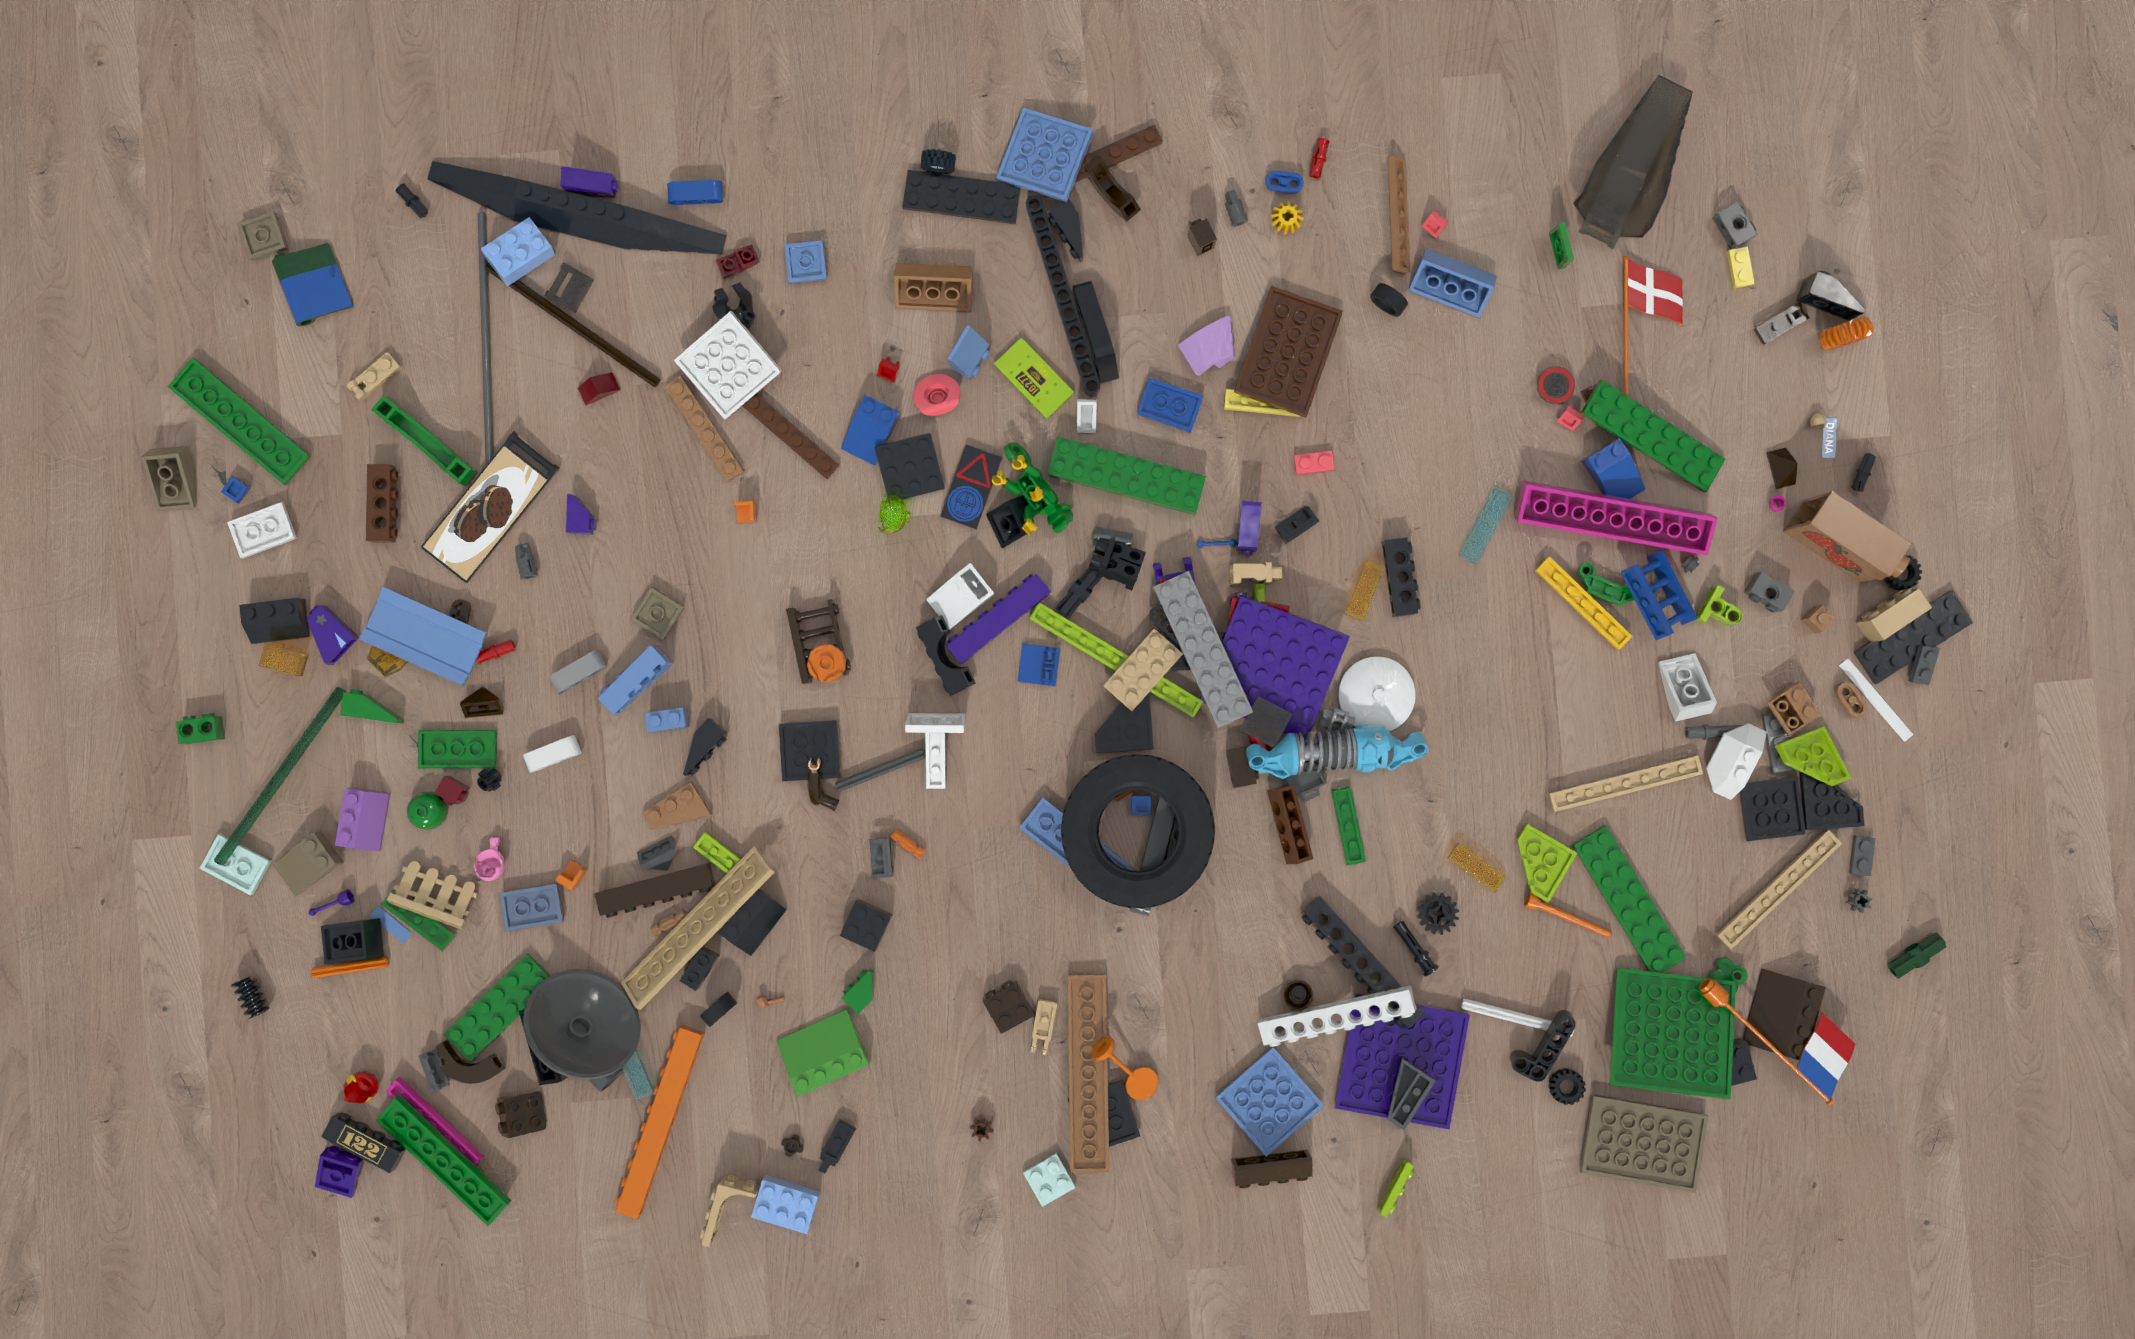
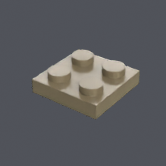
(262, 235)
(657, 613)

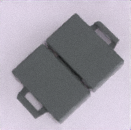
(1307, 782)

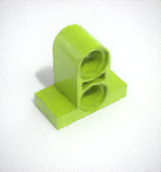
(1722, 611)

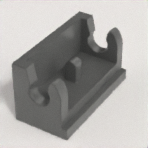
(881, 857)

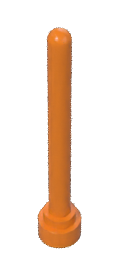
(1533, 902)

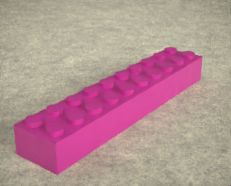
(1615, 517)

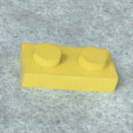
(1740, 267)

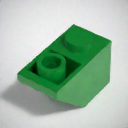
(861, 993)

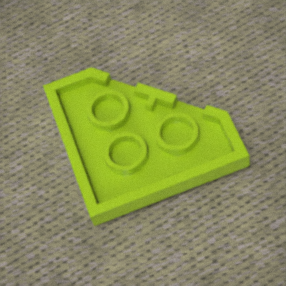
(1815, 756)
(1543, 861)

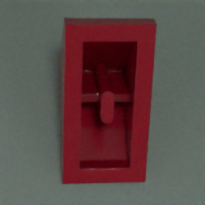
(598, 388)

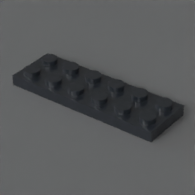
(961, 197)
(1932, 628)

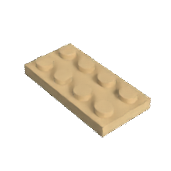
(1143, 670)

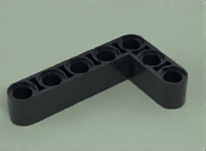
(1097, 332)

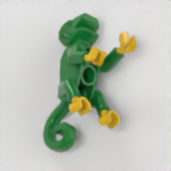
(1036, 490)

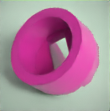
(1780, 503)

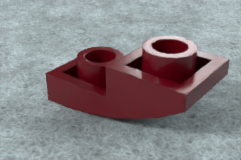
(738, 261)

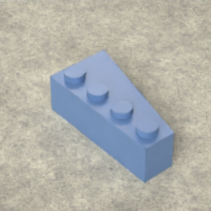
(635, 679)

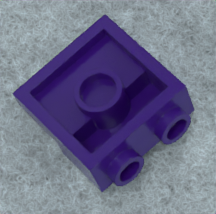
(338, 1171)

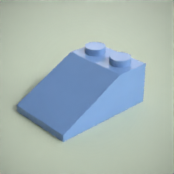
(968, 353)

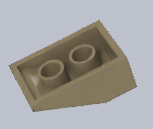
(170, 477)
(308, 862)

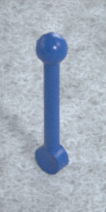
(1232, 542)

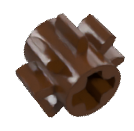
(982, 1123)

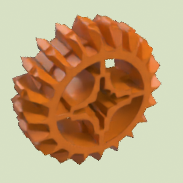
(1846, 333)

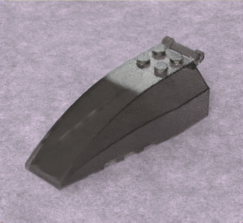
(1635, 168)

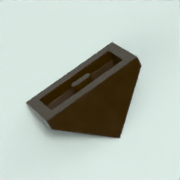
(1782, 467)
(481, 704)

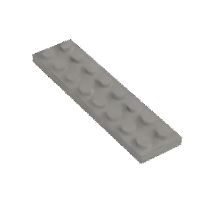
(1203, 649)

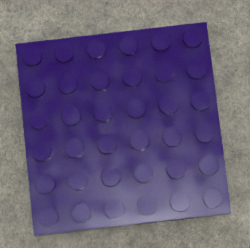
(1283, 659)
(1374, 1058)

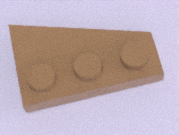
(678, 807)

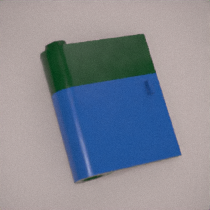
(311, 283)

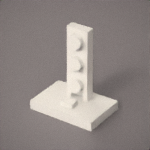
(935, 727)

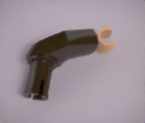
(815, 788)

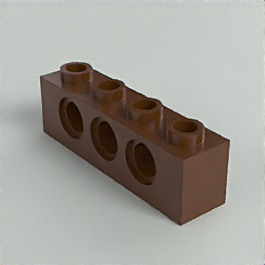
(374, 513)
(1290, 824)

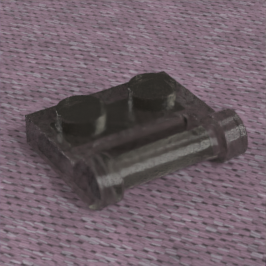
(574, 291)

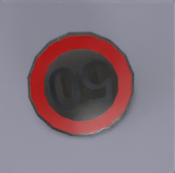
(1556, 385)

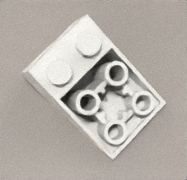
(960, 596)

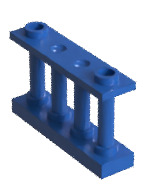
(1648, 603)

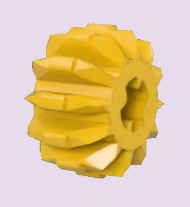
(1293, 214)

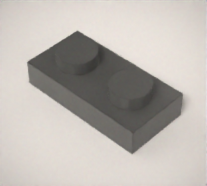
(1924, 664)
(1862, 855)

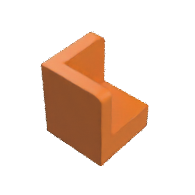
(746, 511)
(572, 875)

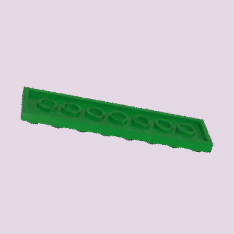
(239, 421)
(1652, 436)
(1629, 901)
(443, 1160)

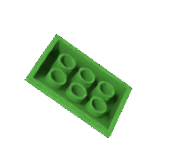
(822, 1052)

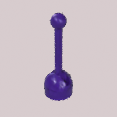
(344, 898)

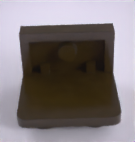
(520, 1114)

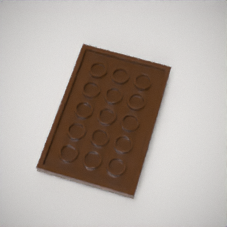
(1288, 351)

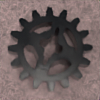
(1436, 920)

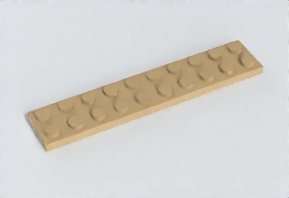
(697, 927)

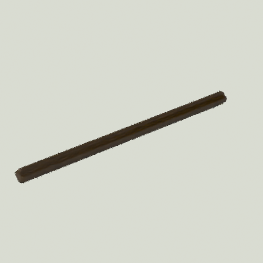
(581, 330)

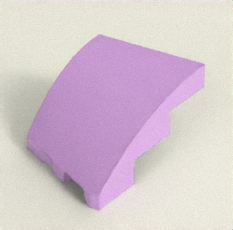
(1209, 346)

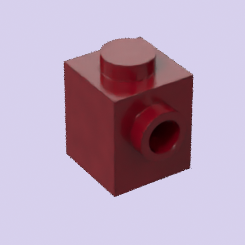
(452, 791)

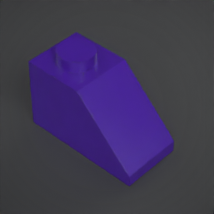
(578, 517)

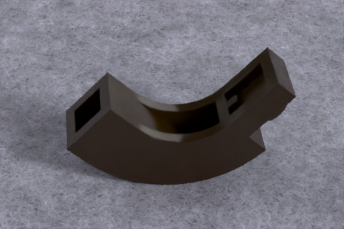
(1110, 190)
(467, 1072)

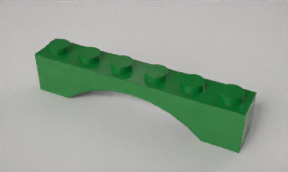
(424, 440)

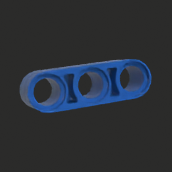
(695, 192)

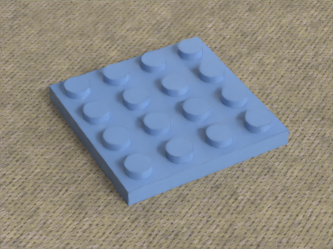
(1045, 154)
(1269, 1101)

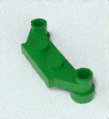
(1602, 587)

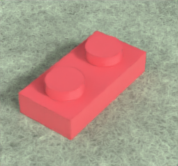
(1313, 462)

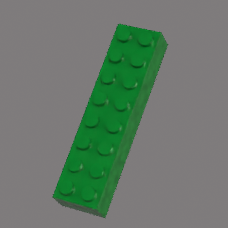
(1126, 476)

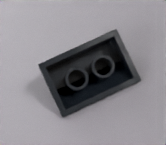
(275, 620)
(752, 922)

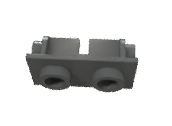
(1104, 535)
(431, 1065)

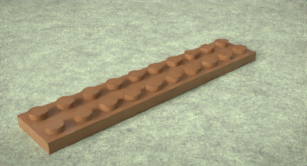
(1086, 1075)

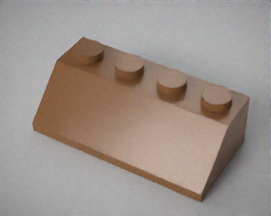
(933, 287)

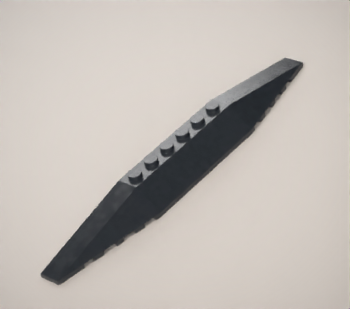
(575, 213)

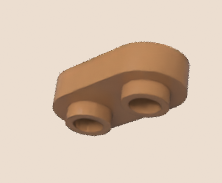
(1851, 698)

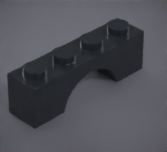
(933, 635)

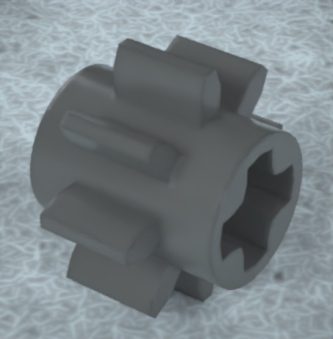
(1864, 903)

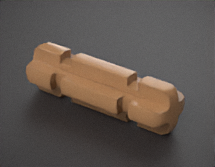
(668, 923)

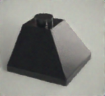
(1008, 520)

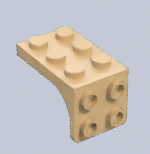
(727, 1187)

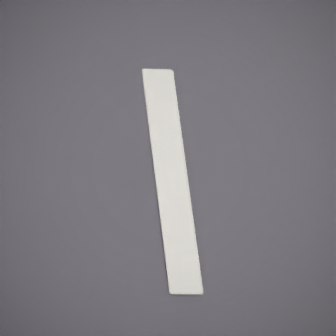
(1876, 700)

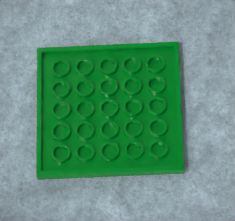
(1671, 1035)

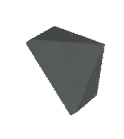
(658, 855)

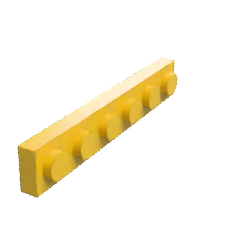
(1583, 603)

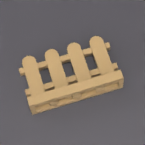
(423, 896)

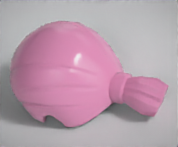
(490, 862)

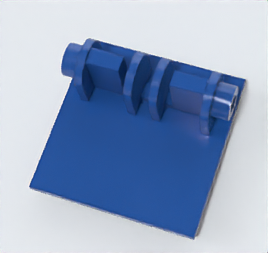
(1039, 665)

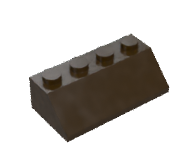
(1274, 1167)

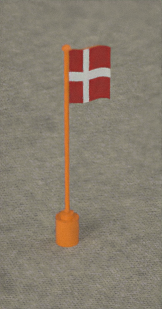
(1651, 293)

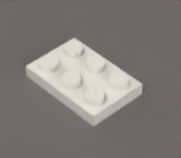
(262, 530)

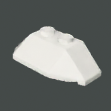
(1735, 759)

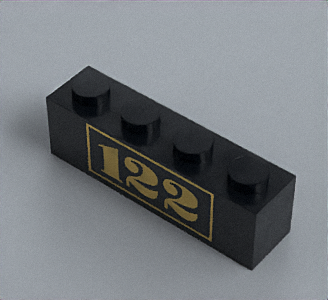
(364, 1142)

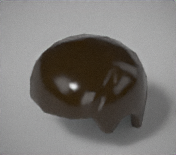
(1298, 995)

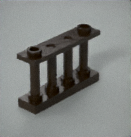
(799, 636)

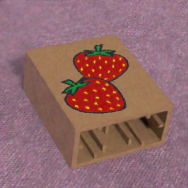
(1848, 538)

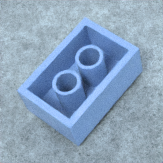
(518, 251)
(785, 1204)

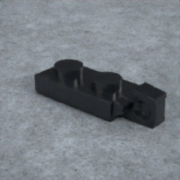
(836, 1145)

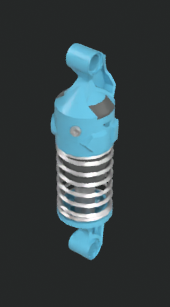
(1355, 748)

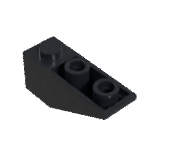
(1067, 221)
(704, 741)

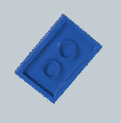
(1170, 405)

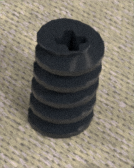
(251, 998)

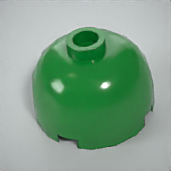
(427, 810)

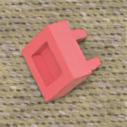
(1435, 224)
(1570, 418)

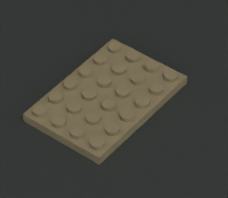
(1644, 1143)

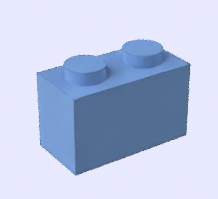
(667, 719)

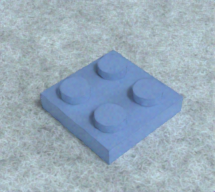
(805, 262)

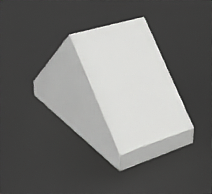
(1086, 416)

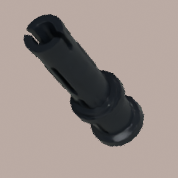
(1420, 955)

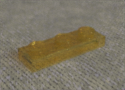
(1364, 590)
(1476, 867)

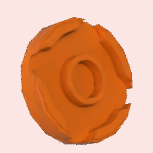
(826, 663)

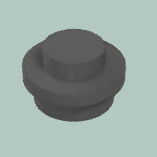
(1690, 564)

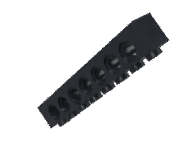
(1359, 950)

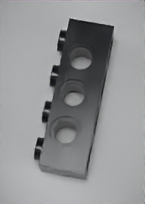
(1395, 587)

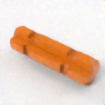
(907, 844)

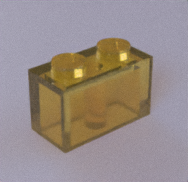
(283, 659)

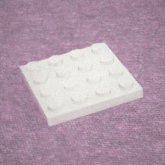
(728, 365)

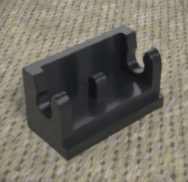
(1296, 524)

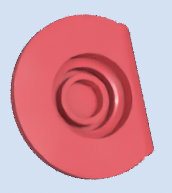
(936, 394)

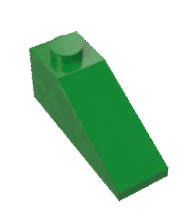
(364, 706)

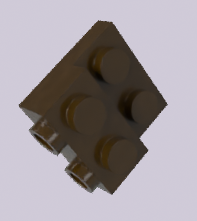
(1008, 1006)

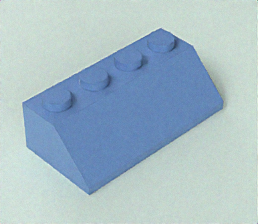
(1452, 283)

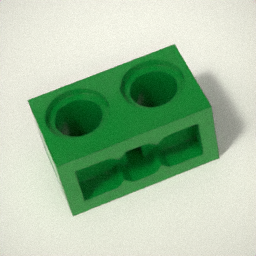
(200, 731)

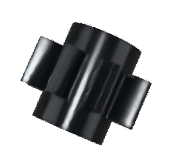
(489, 779)

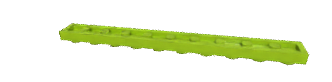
(1110, 656)

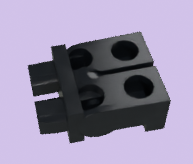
(1118, 562)

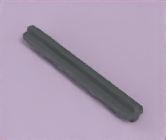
(880, 770)

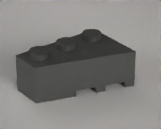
(1408, 1094)

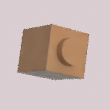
(1818, 619)

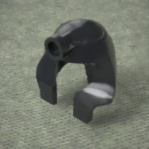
(743, 312)

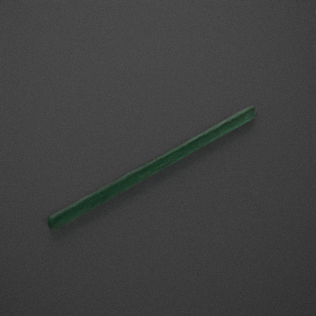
(279, 777)

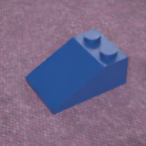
(869, 428)
(1615, 471)

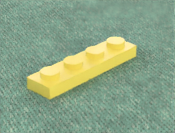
(1241, 403)

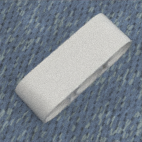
(552, 754)

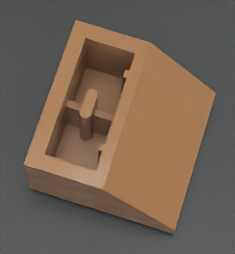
(1793, 707)

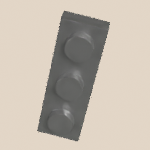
(1774, 736)

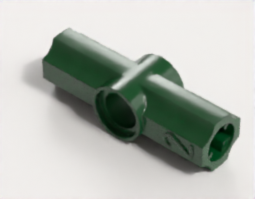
(1916, 955)

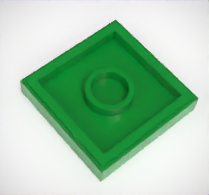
(1561, 245)

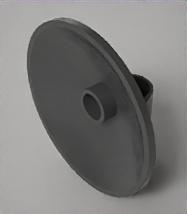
(582, 1026)

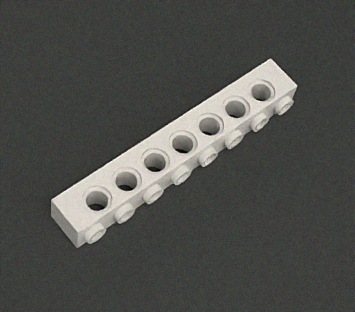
(1401, 995)

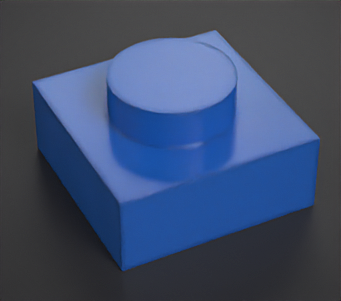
(235, 489)
(1141, 805)

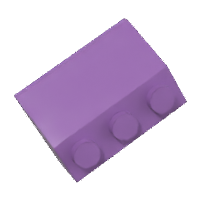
(362, 819)

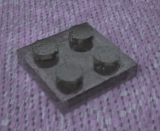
(1266, 722)

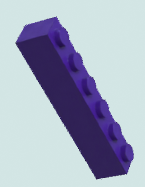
(999, 618)

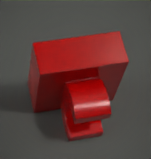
(888, 369)

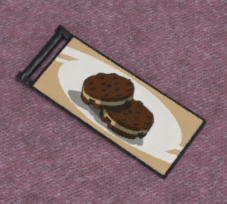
(488, 509)

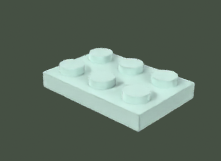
(242, 869)

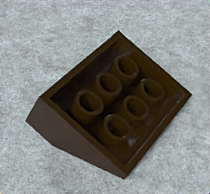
(1783, 1013)

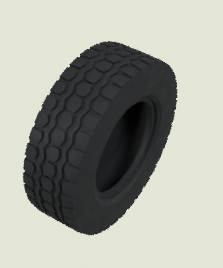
(1087, 855)

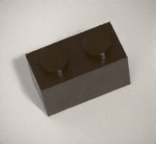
(1201, 236)
(1239, 768)

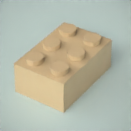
(1893, 615)

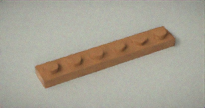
(1399, 214)
(704, 429)

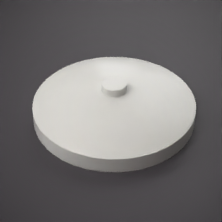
(1377, 693)

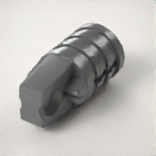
(1235, 209)
(525, 561)

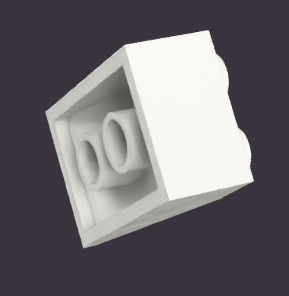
(1686, 687)

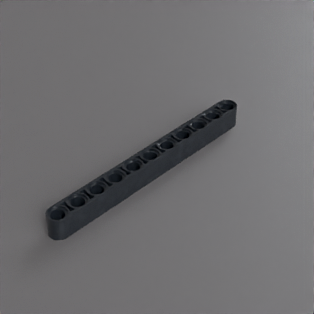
(1062, 286)

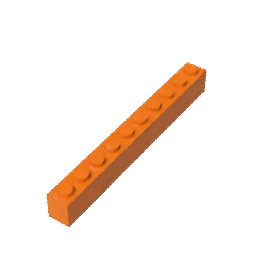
(660, 1121)

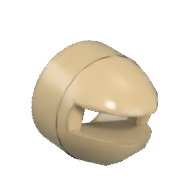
(1818, 421)

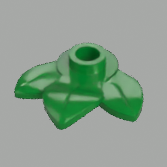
(1726, 971)

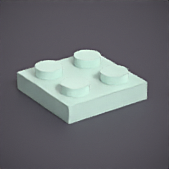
(1049, 1179)

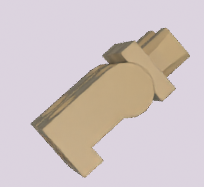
(1254, 573)

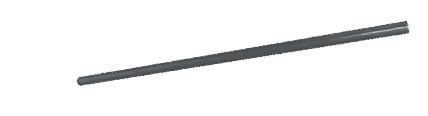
(485, 339)

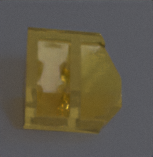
(385, 662)

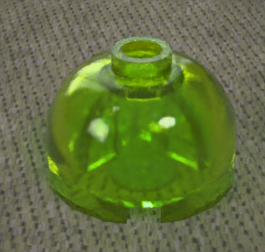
(893, 514)

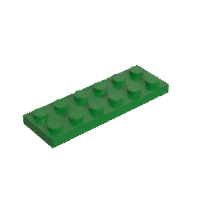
(496, 1009)

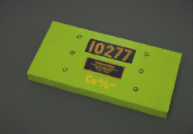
(1034, 378)

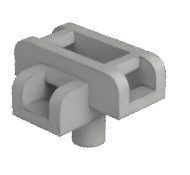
(1336, 719)

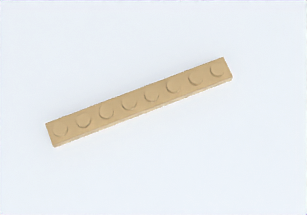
(1625, 783)
(1778, 889)

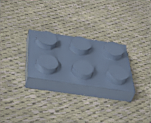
(531, 907)

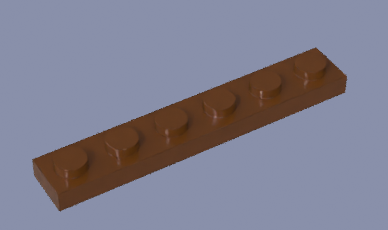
(1123, 149)
(791, 436)

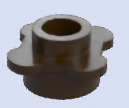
(789, 1151)

